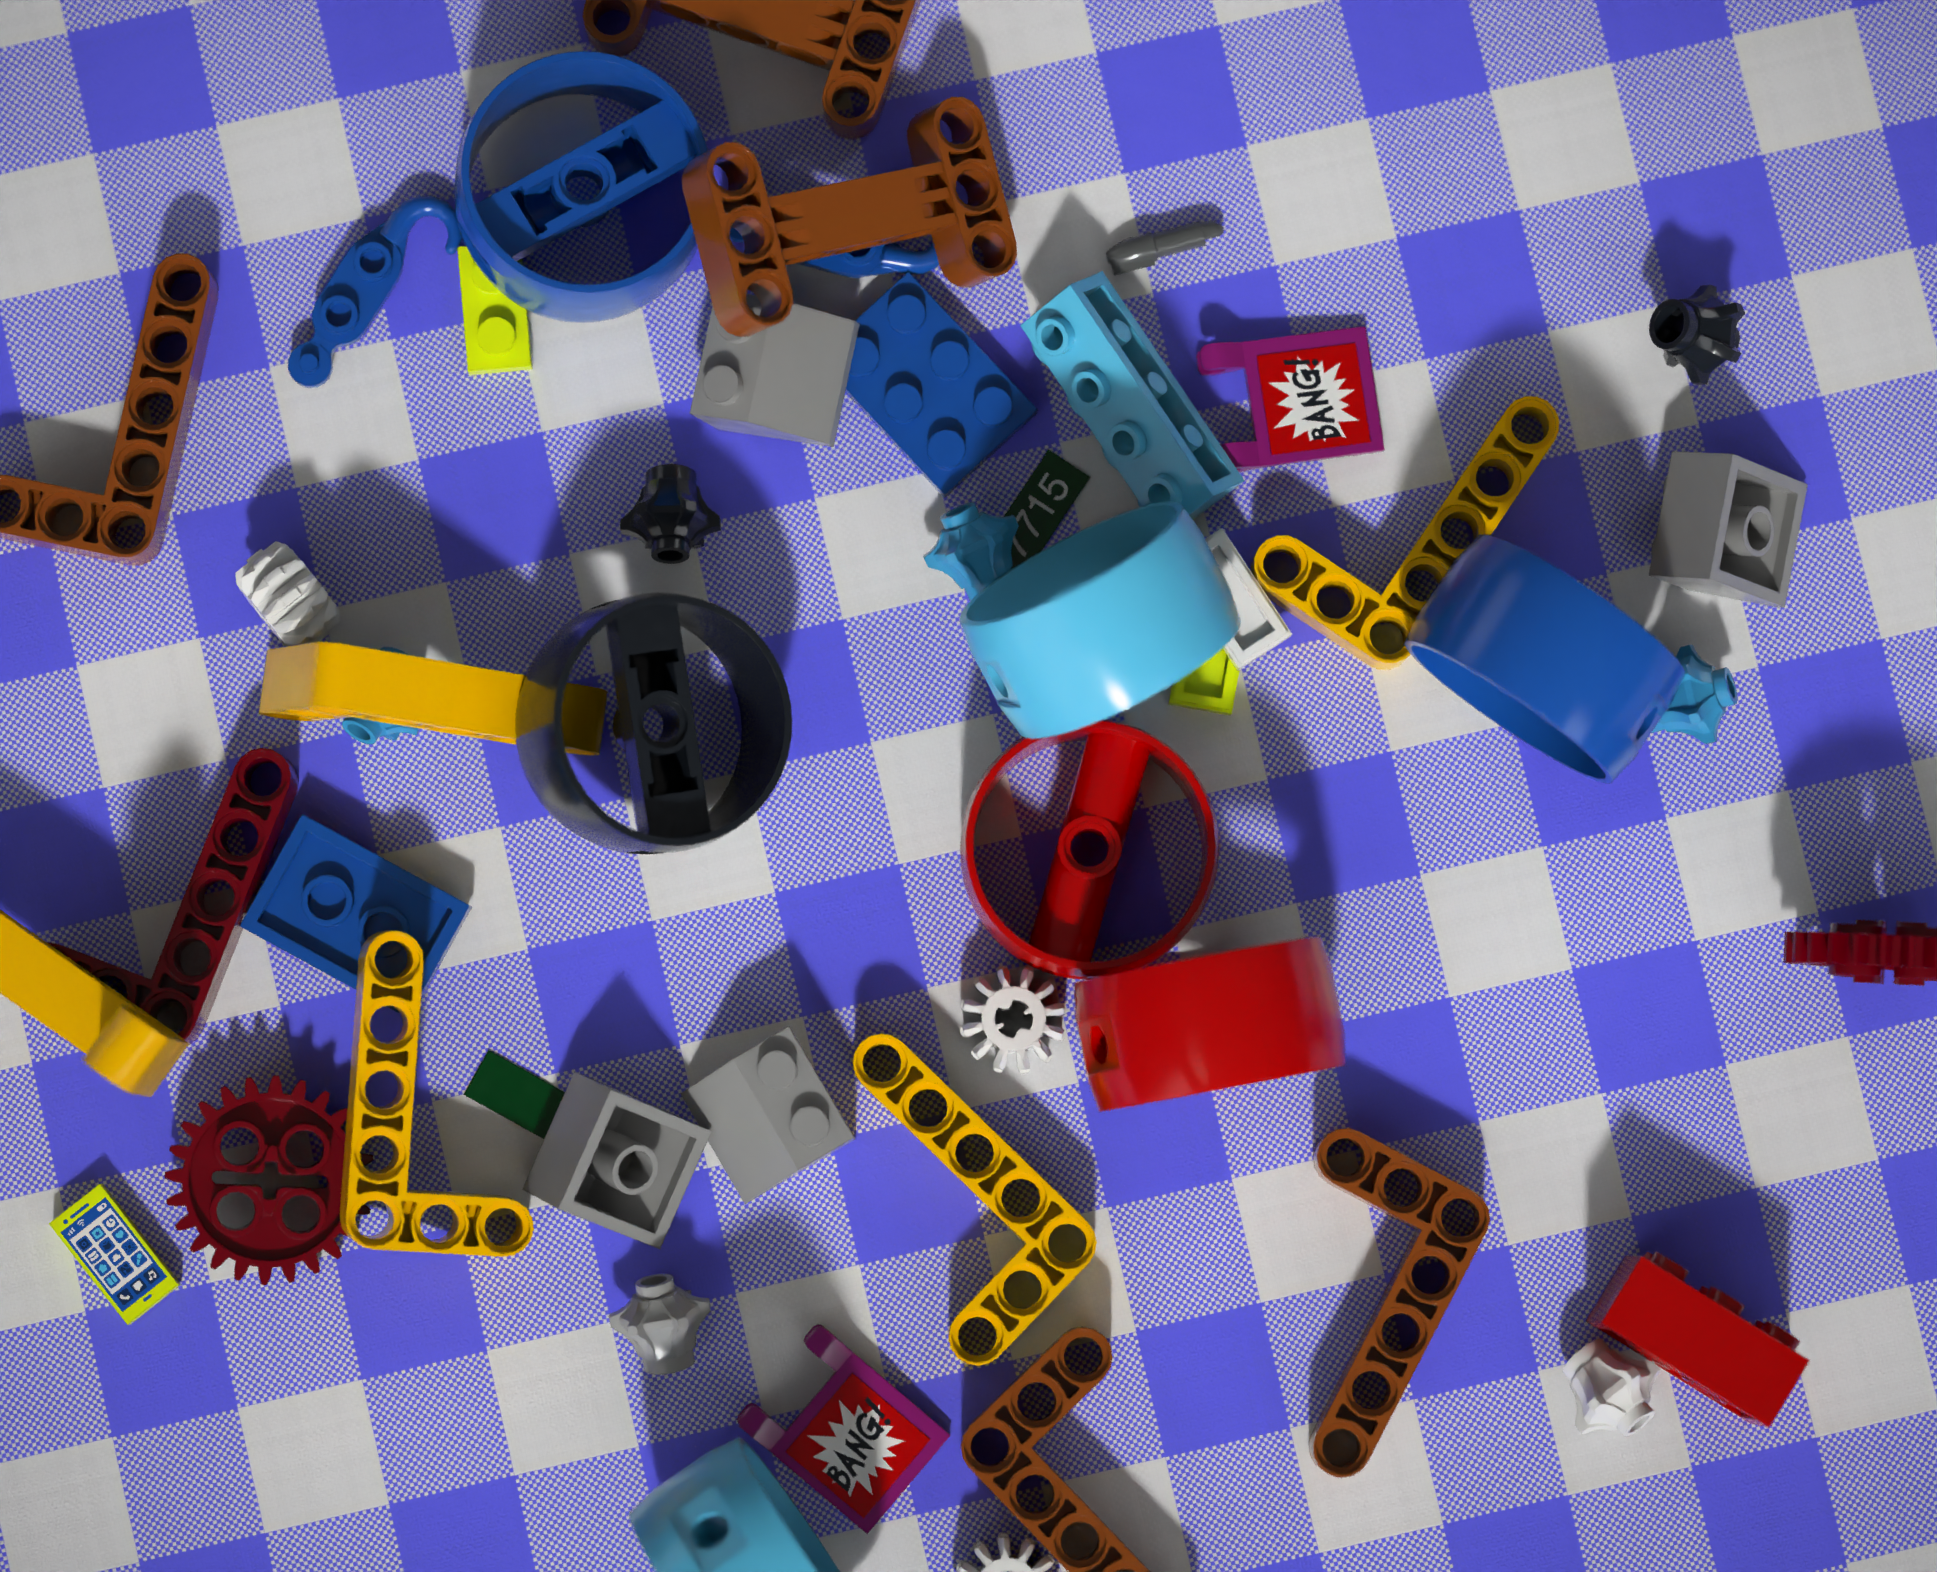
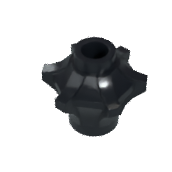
(1697, 332)
(670, 514)

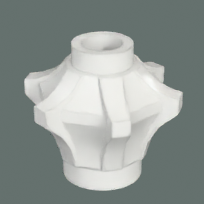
(1610, 1389)

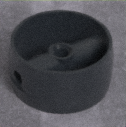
(653, 674)

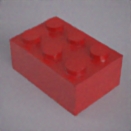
(1699, 1337)

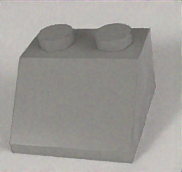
(779, 380)
(1727, 528)
(767, 1115)
(616, 1160)

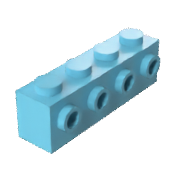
(1130, 398)

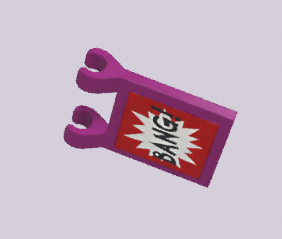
(1305, 396)
(854, 1438)

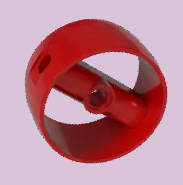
(1100, 805)
(1209, 1023)

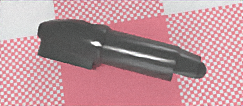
(1146, 249)

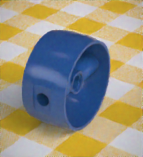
(541, 208)
(1545, 658)

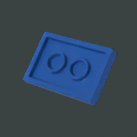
(932, 386)
(335, 894)

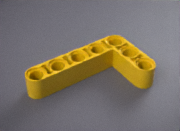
(1429, 554)
(416, 692)
(111, 1030)
(395, 1123)
(988, 1187)

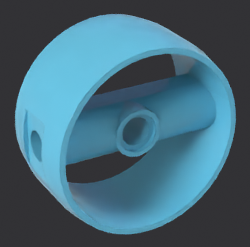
(1101, 620)
(727, 1518)

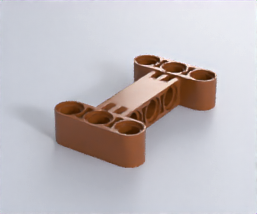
(801, 29)
(849, 216)

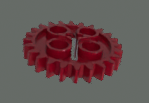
(1867, 951)
(266, 1239)

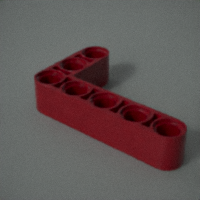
(192, 919)

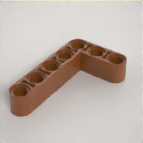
(135, 437)
(1400, 1294)
(1024, 1461)

